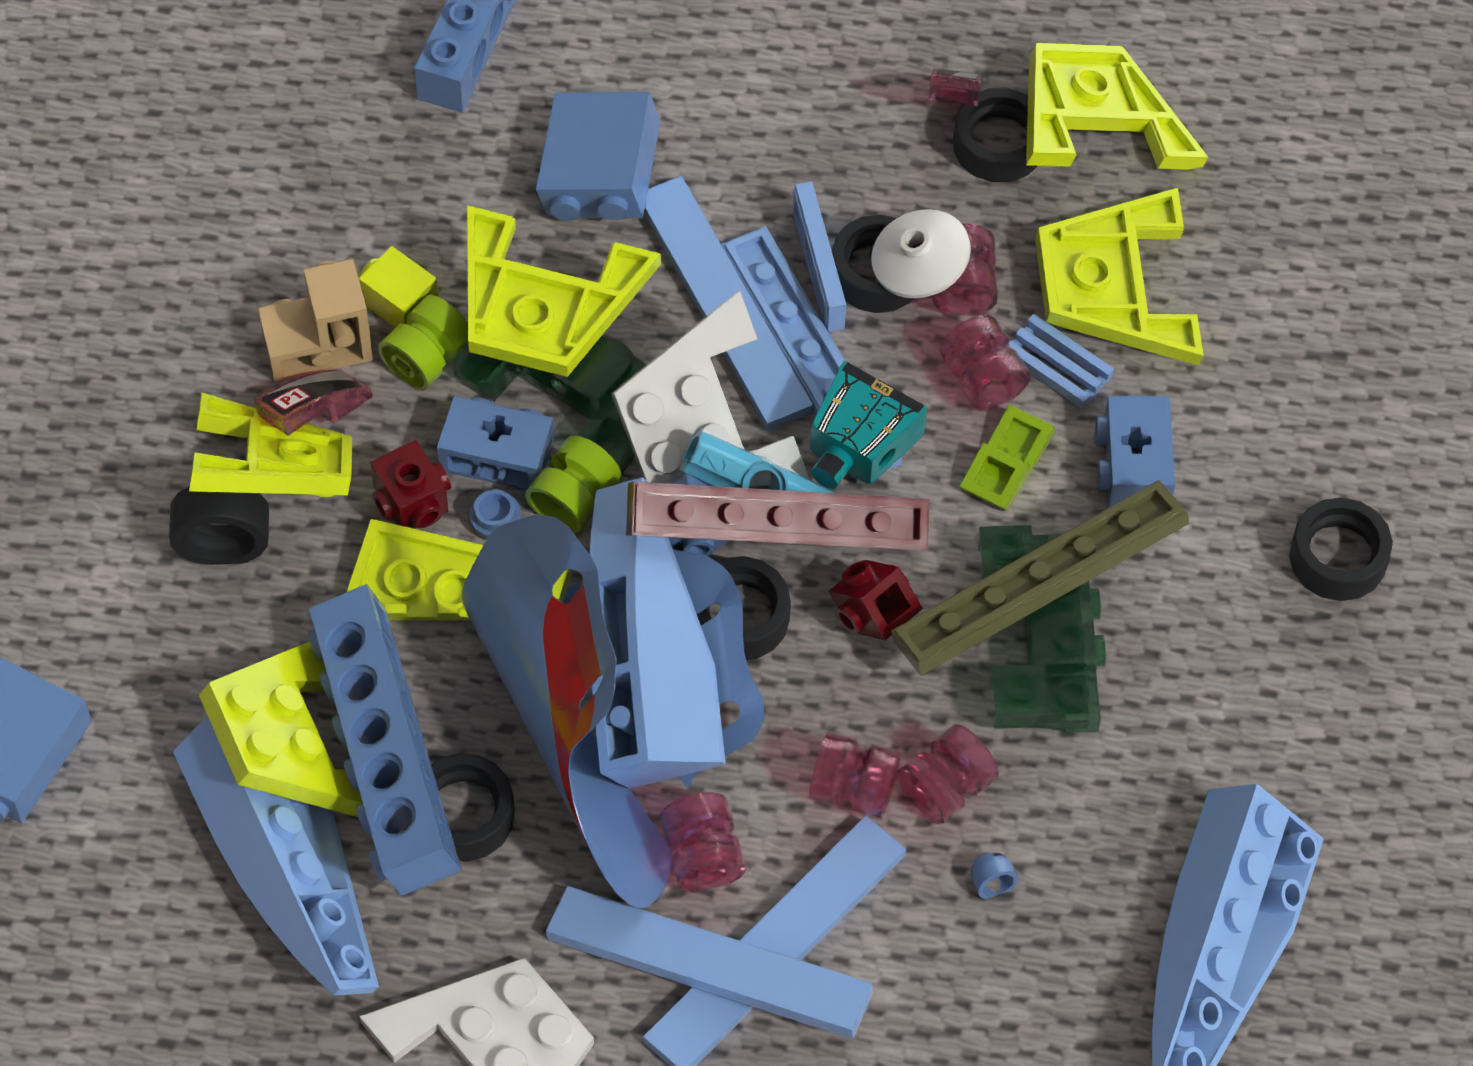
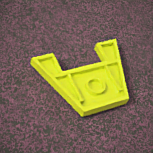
(1101, 92)
(1096, 277)
(537, 313)
(303, 463)
(272, 734)

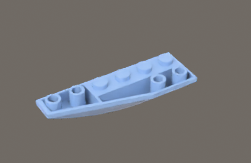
(665, 678)
(287, 865)
(1228, 921)

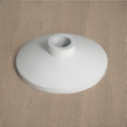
(926, 268)

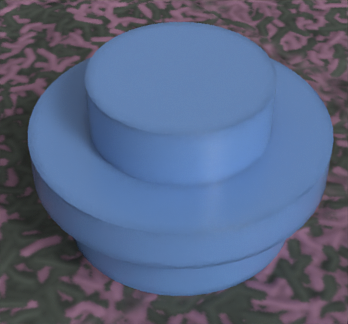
(493, 510)

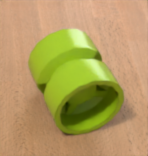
(424, 345)
(572, 481)

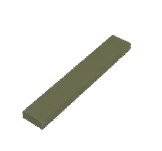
(1039, 577)

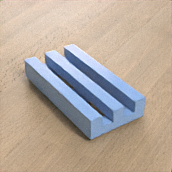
(1070, 348)

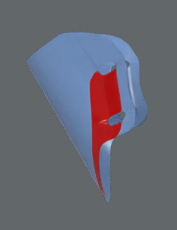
(556, 653)

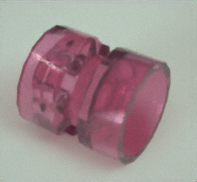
(977, 286)
(984, 362)
(953, 768)
(854, 775)
(702, 842)

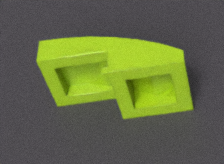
(1008, 458)

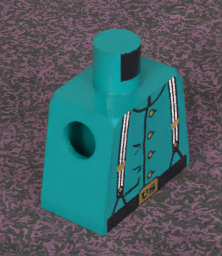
(862, 428)

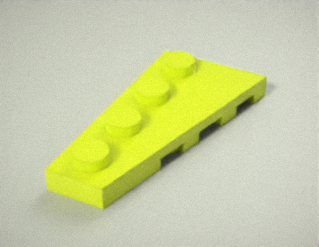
(420, 572)

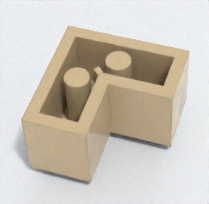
(322, 329)

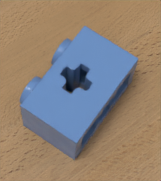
(1138, 426)
(471, 445)

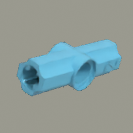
(731, 466)

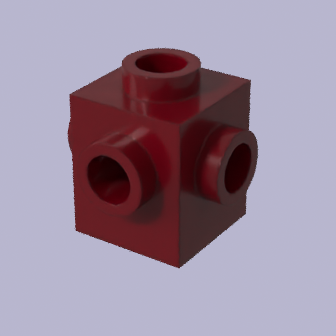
(410, 487)
(874, 599)

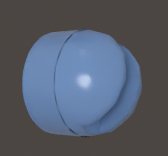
(991, 867)

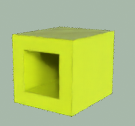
(395, 286)

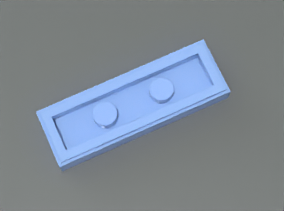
(818, 257)

